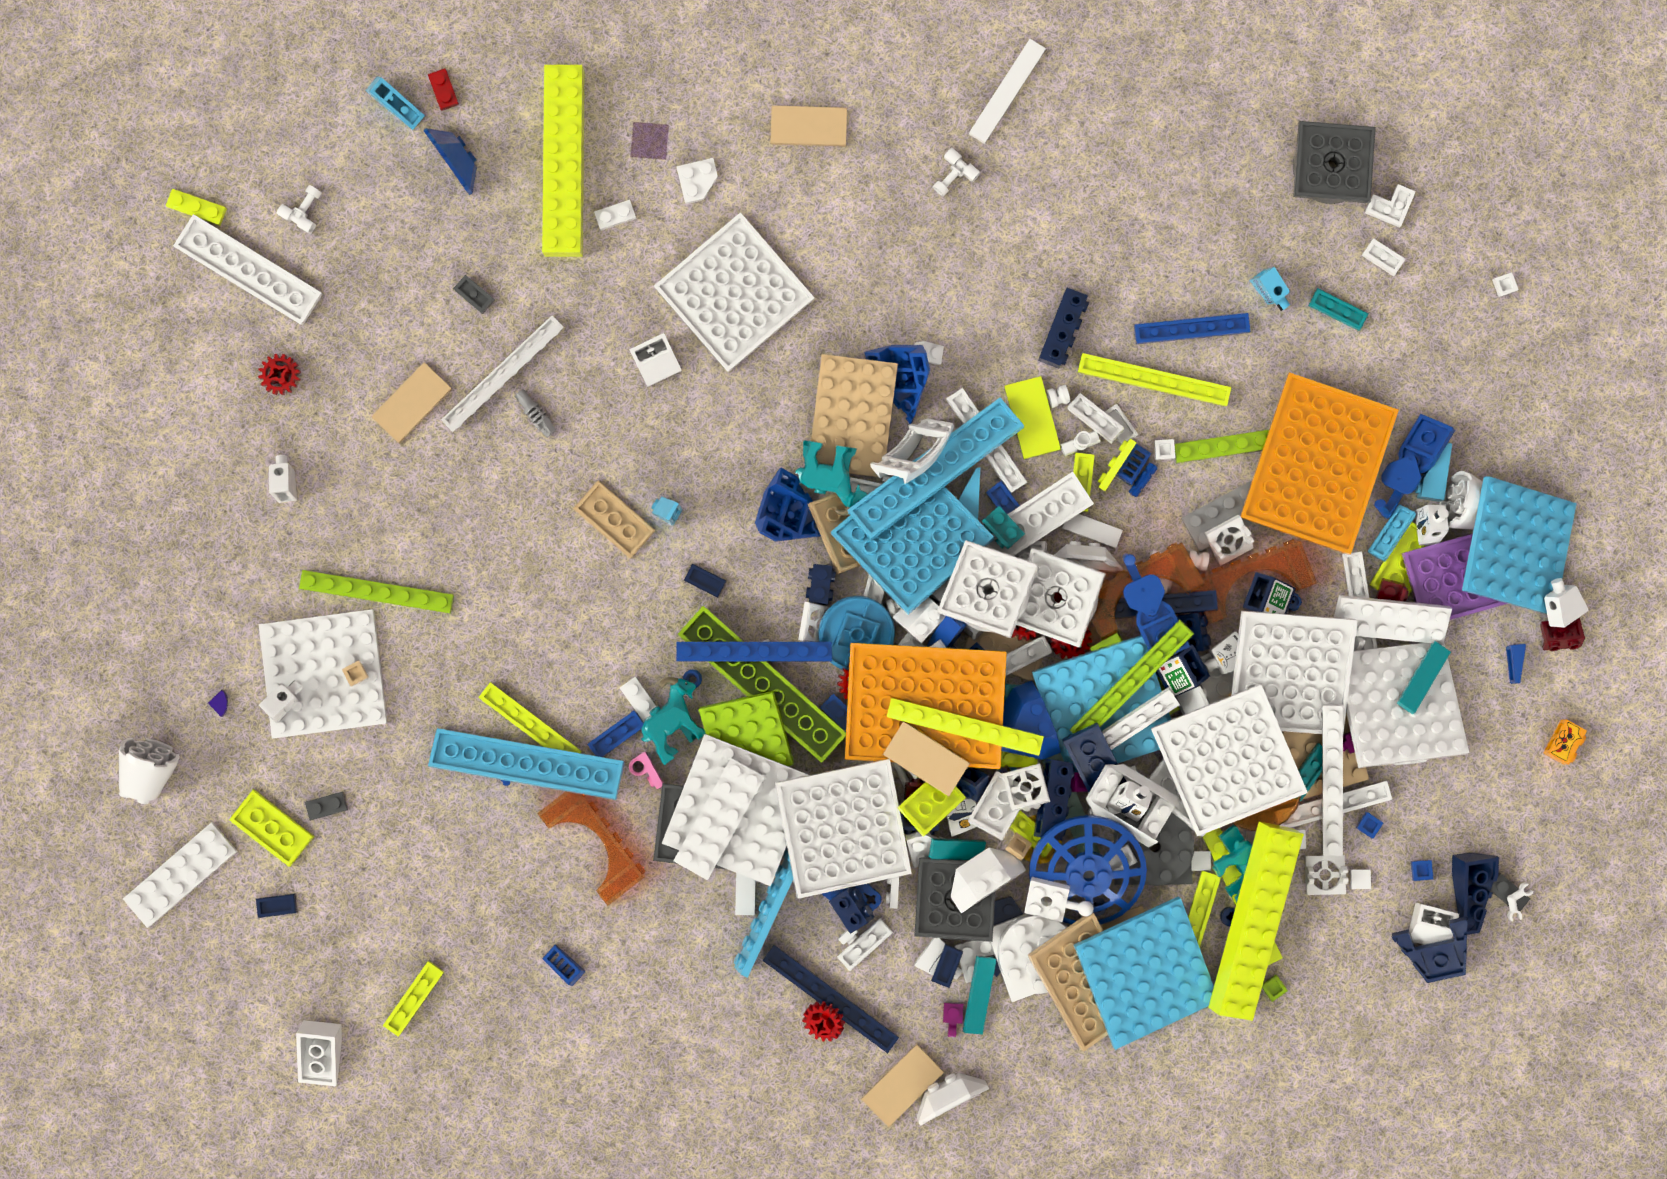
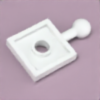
(1059, 894)

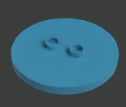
(855, 621)

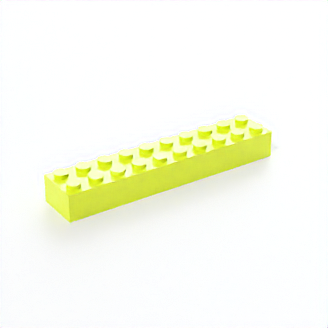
(563, 161)
(1255, 921)

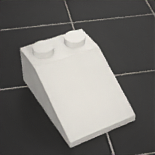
(318, 1052)

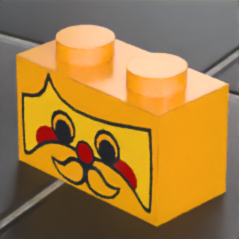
(1565, 742)

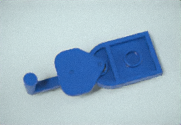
(1423, 443)
(1146, 597)

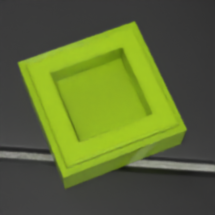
(1274, 988)

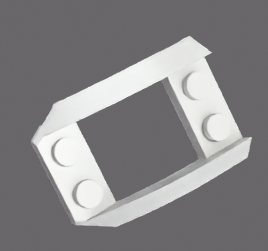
(896, 460)
(1155, 816)

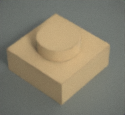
(355, 673)
(1018, 846)

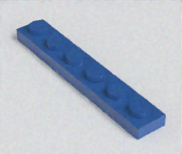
(1192, 328)

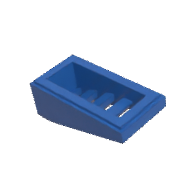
(1125, 477)
(1515, 662)
(579, 971)

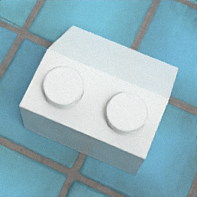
(920, 620)

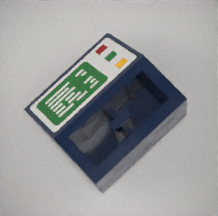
(1268, 595)
(1183, 671)

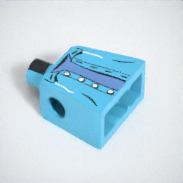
(1269, 281)

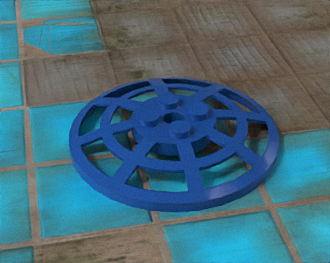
(1091, 861)

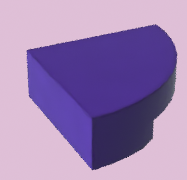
(219, 703)

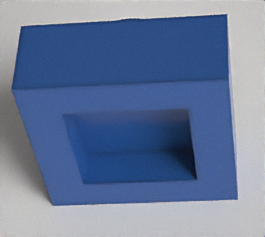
(1369, 825)
(1422, 870)

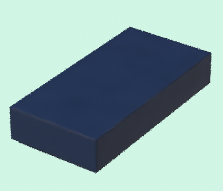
(705, 580)
(276, 905)
(947, 966)

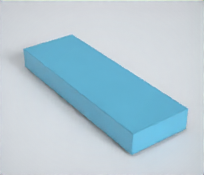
(1392, 533)

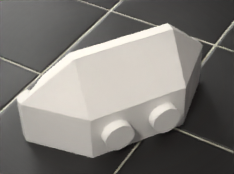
(1090, 556)
(983, 876)
(949, 1094)

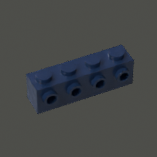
(1063, 327)
(1058, 782)

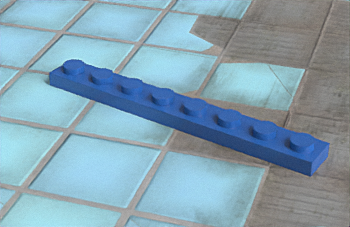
(754, 651)

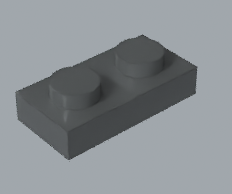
(474, 294)
(326, 806)
(1504, 887)

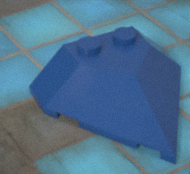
(455, 156)
(910, 377)
(785, 510)
(1027, 712)

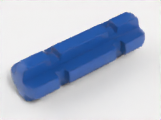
(1143, 479)

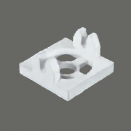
(1246, 545)
(804, 635)
(1022, 774)
(1339, 888)

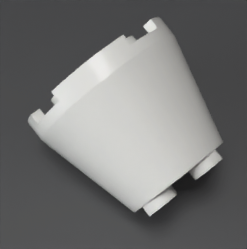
(1462, 500)
(144, 768)

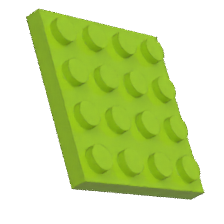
(750, 725)

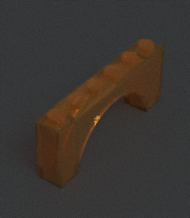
(1288, 561)
(1170, 565)
(622, 869)

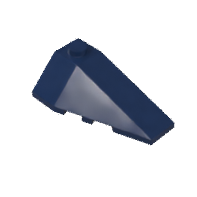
(1472, 882)

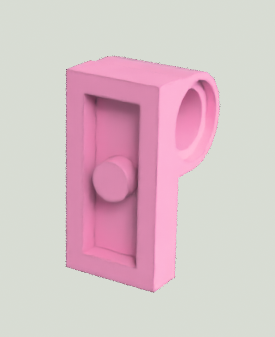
(654, 777)

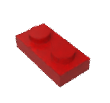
(443, 89)

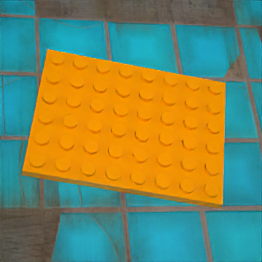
(1319, 463)
(935, 677)

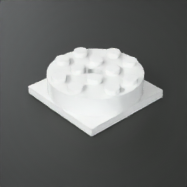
(980, 570)
(1079, 589)
(1011, 947)

